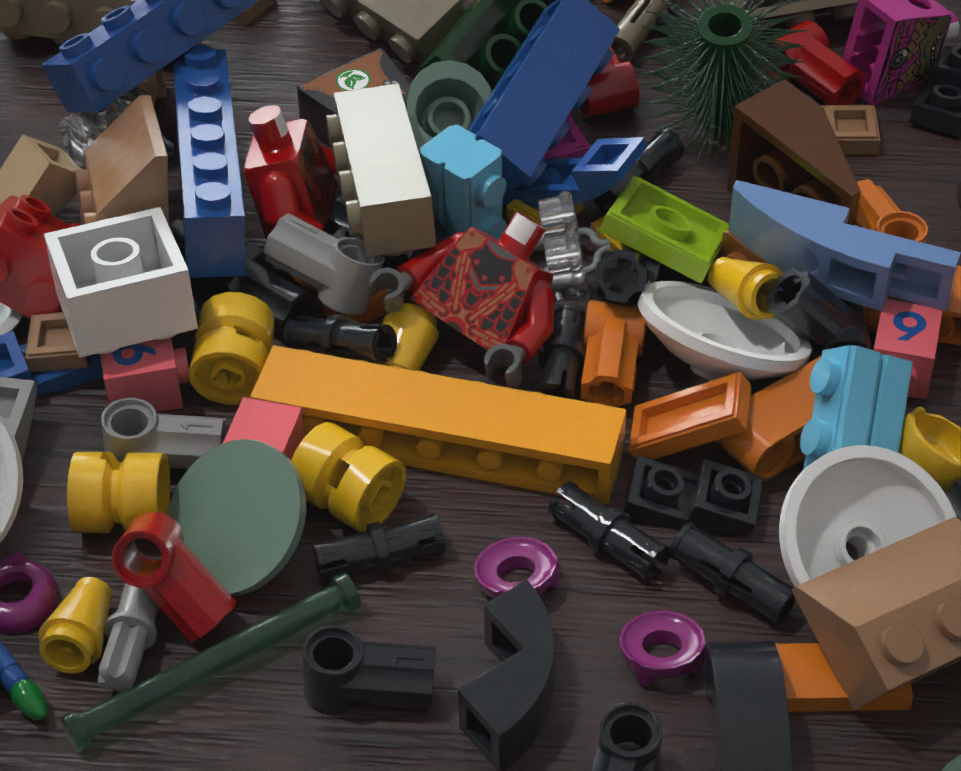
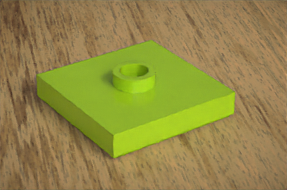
(665, 228)

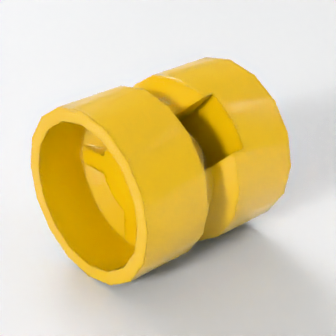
(231, 346)
(346, 477)
(114, 491)

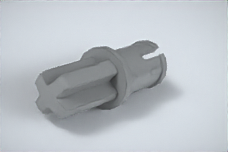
(128, 634)

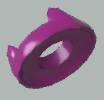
(516, 553)
(34, 608)
(659, 628)

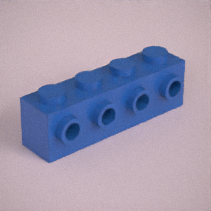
(131, 47)
(543, 86)

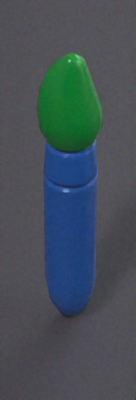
(23, 691)

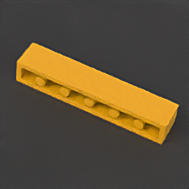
(453, 422)

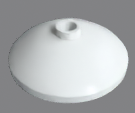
(717, 337)
(855, 498)

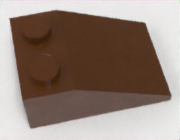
(790, 146)

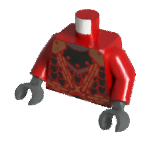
(290, 172)
(483, 291)

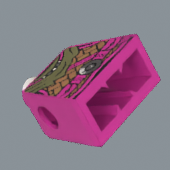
(897, 43)

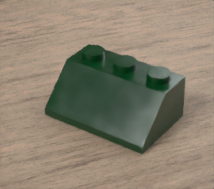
(488, 36)

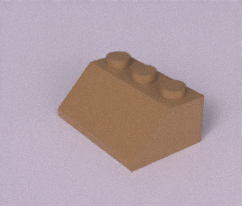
(125, 167)
(890, 613)

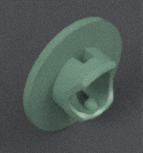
(241, 512)

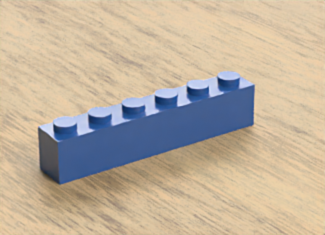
(208, 165)

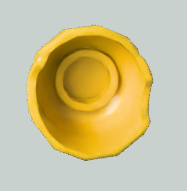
(933, 445)

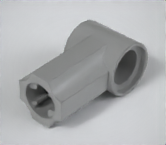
(328, 263)
(136, 427)

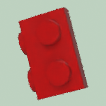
(24, 258)

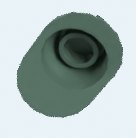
(445, 96)

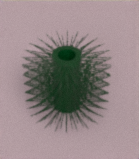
(720, 63)

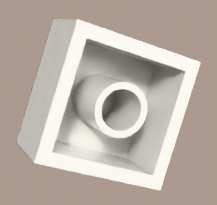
(121, 282)

